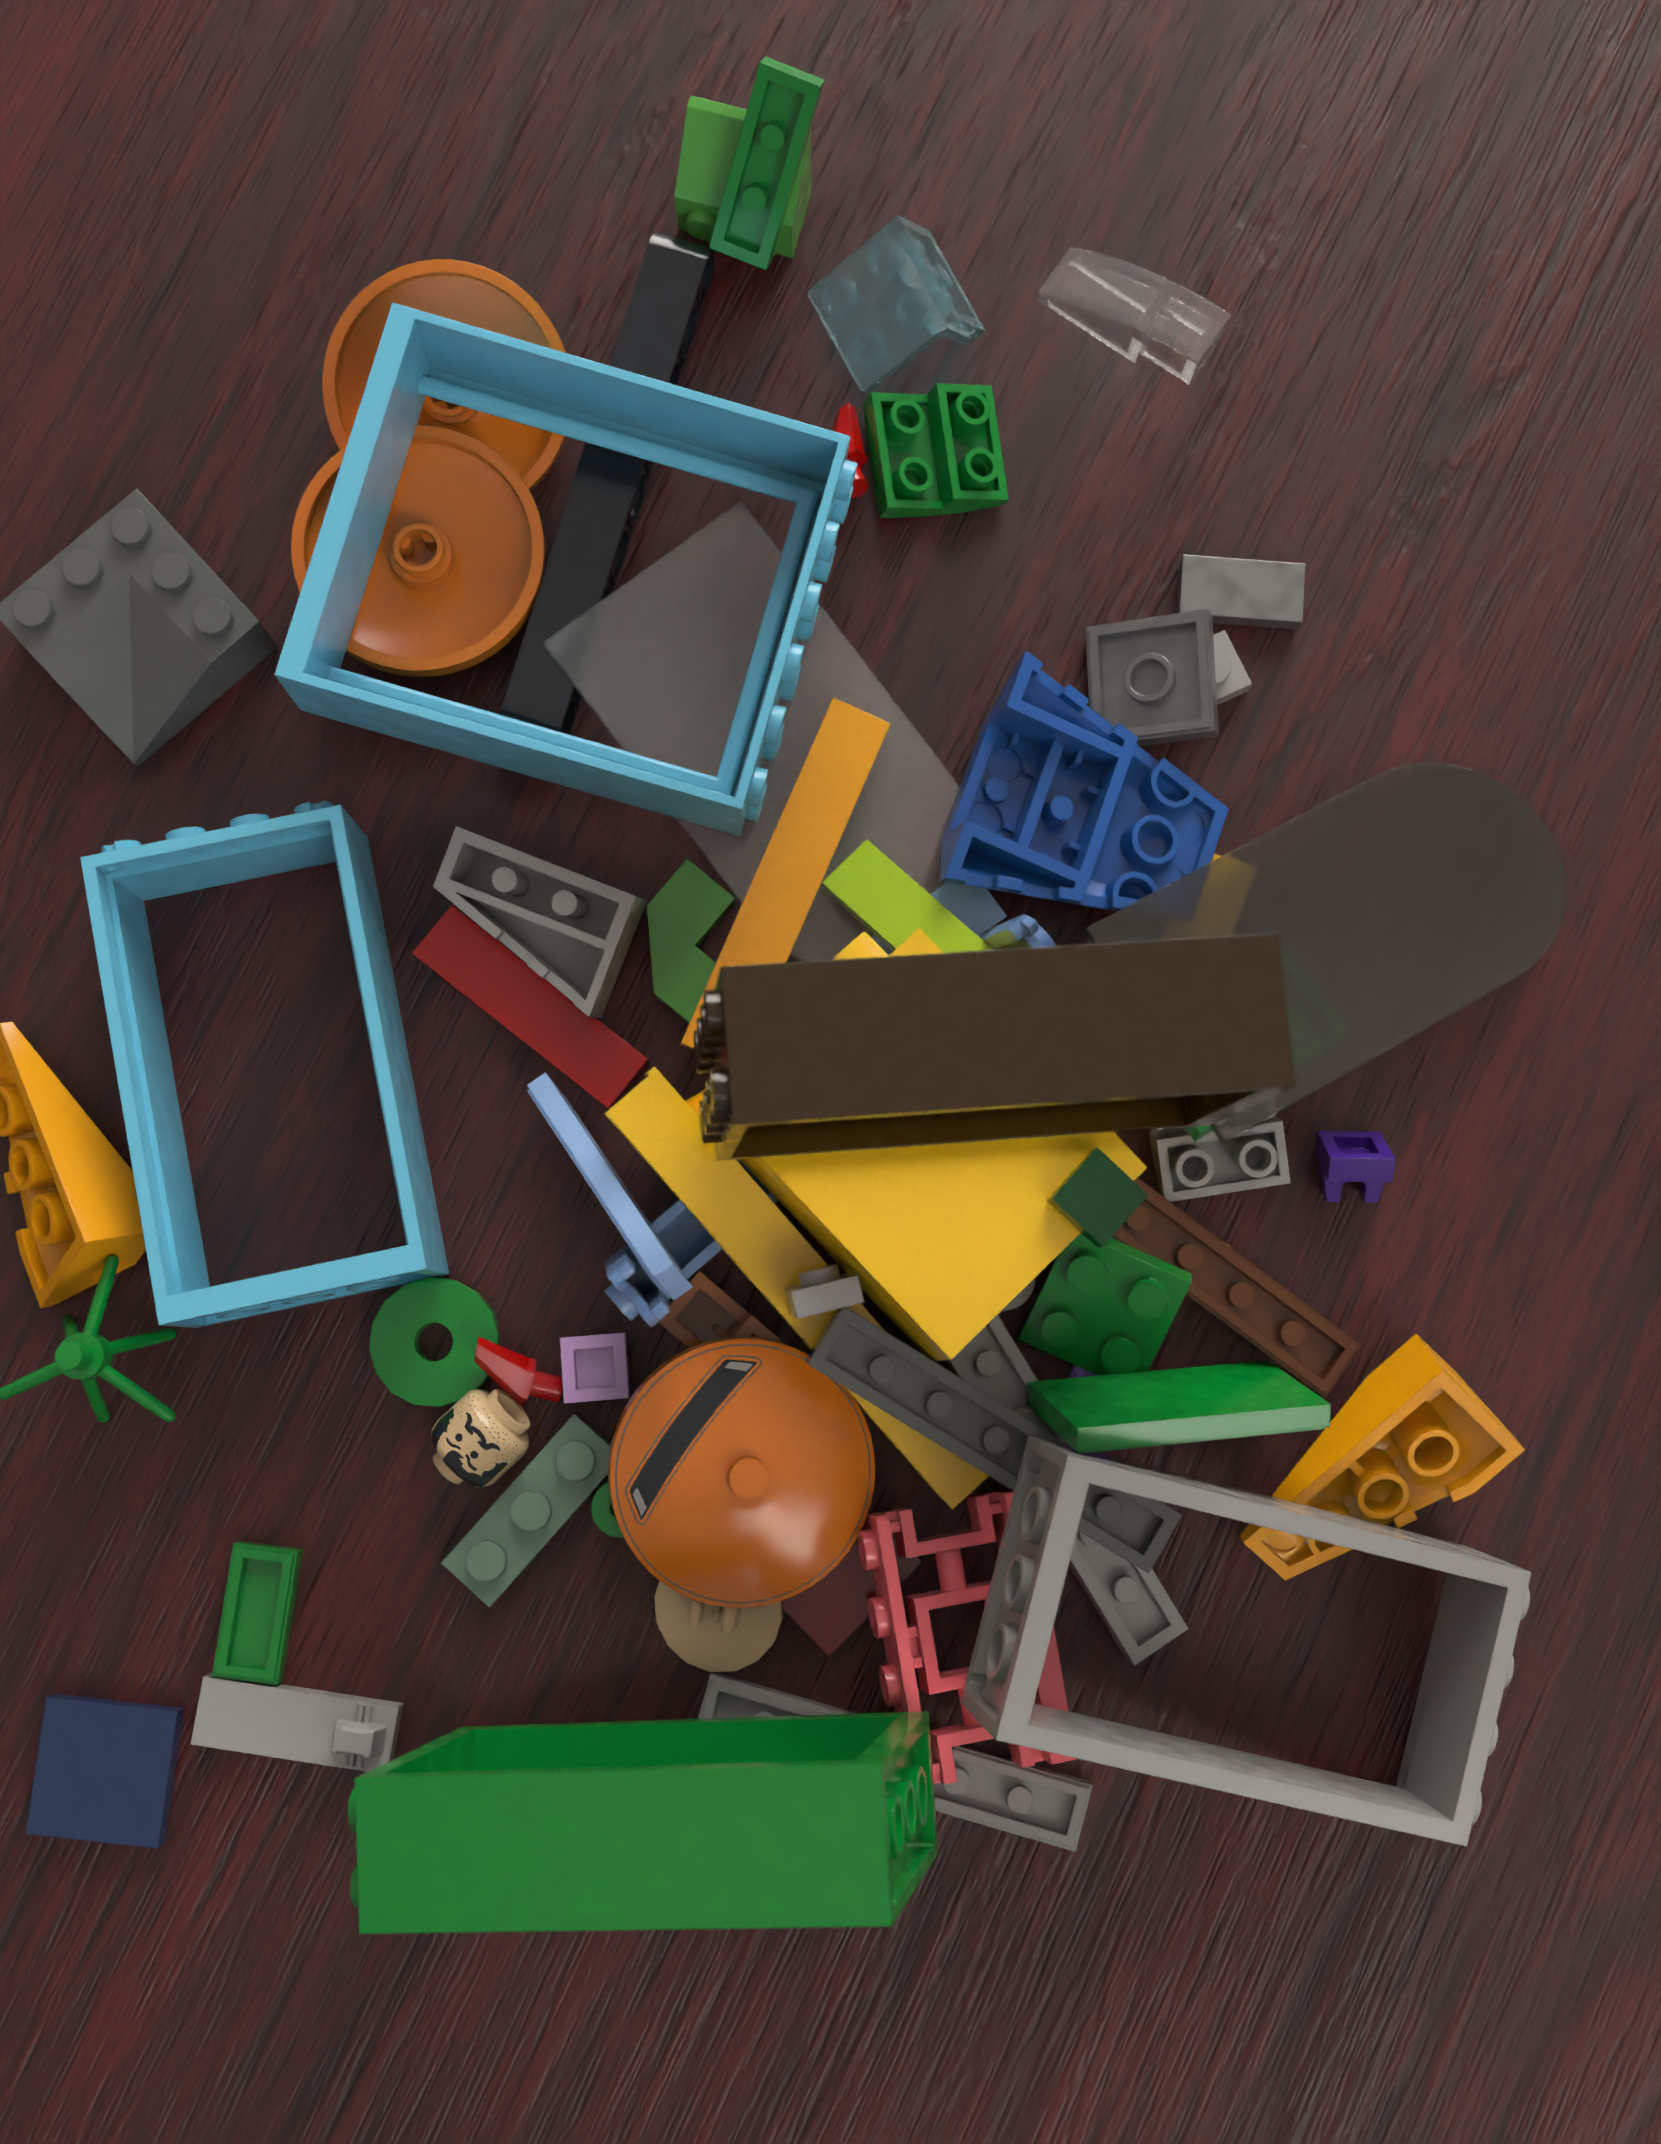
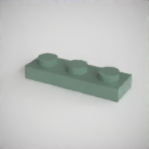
(531, 1511)

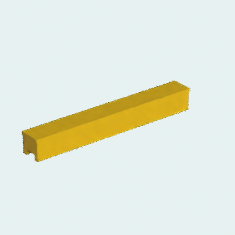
(761, 1245)

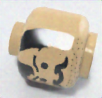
(480, 1437)

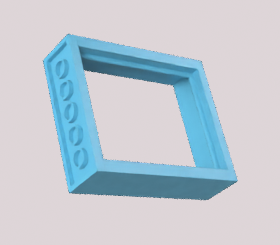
(609, 409)

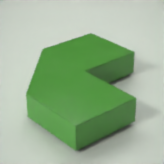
(677, 924)

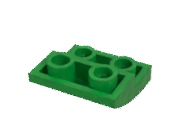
(935, 451)

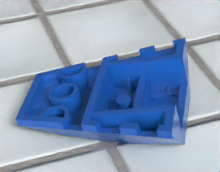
(1072, 804)

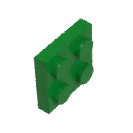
(1105, 1307)

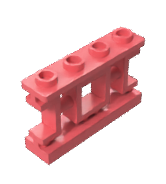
(913, 1643)

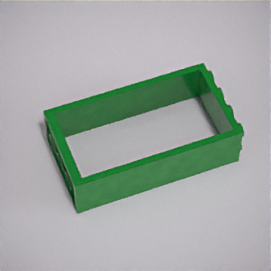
(648, 1826)

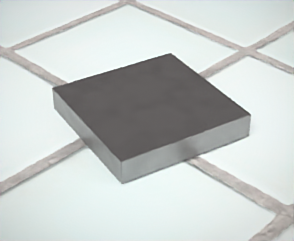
(1155, 676)

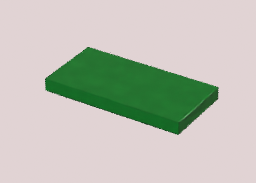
(1176, 1406)

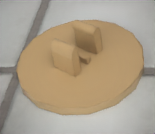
(715, 1635)

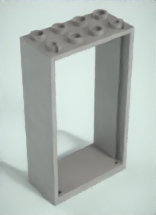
(1456, 1699)

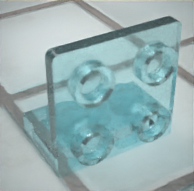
(892, 302)

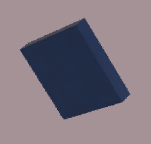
(105, 1771)

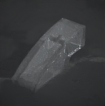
(1135, 311)

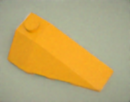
(69, 1178)
(1389, 1451)

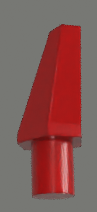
(847, 423)
(516, 1373)

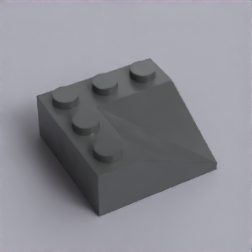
(136, 627)

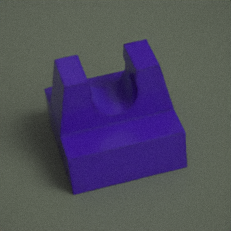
(1353, 1158)

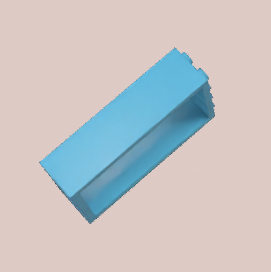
(196, 860)

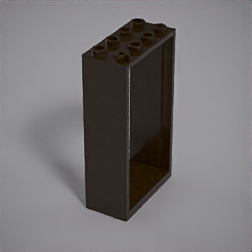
(990, 1045)

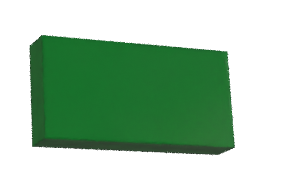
(257, 1612)

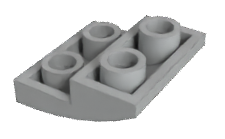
(1208, 1168)

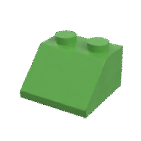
(704, 167)

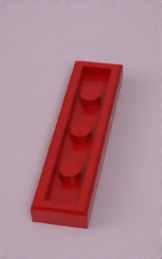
(530, 1007)

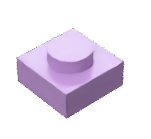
(595, 1367)

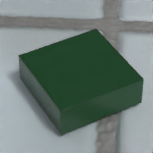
(1097, 1197)

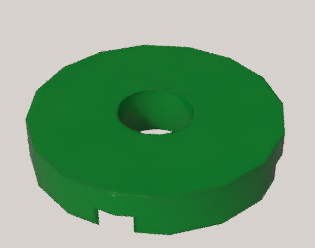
(397, 1334)

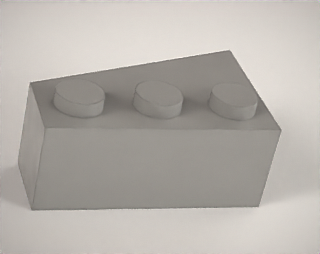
(547, 915)

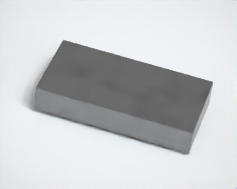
(1243, 590)

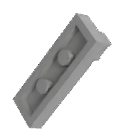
(296, 1723)

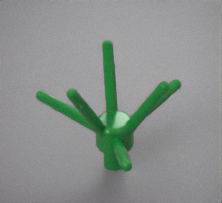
(91, 1355)

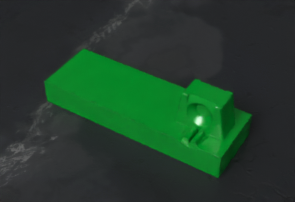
(766, 162)

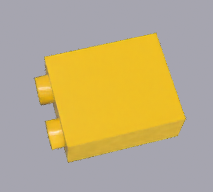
(937, 1228)

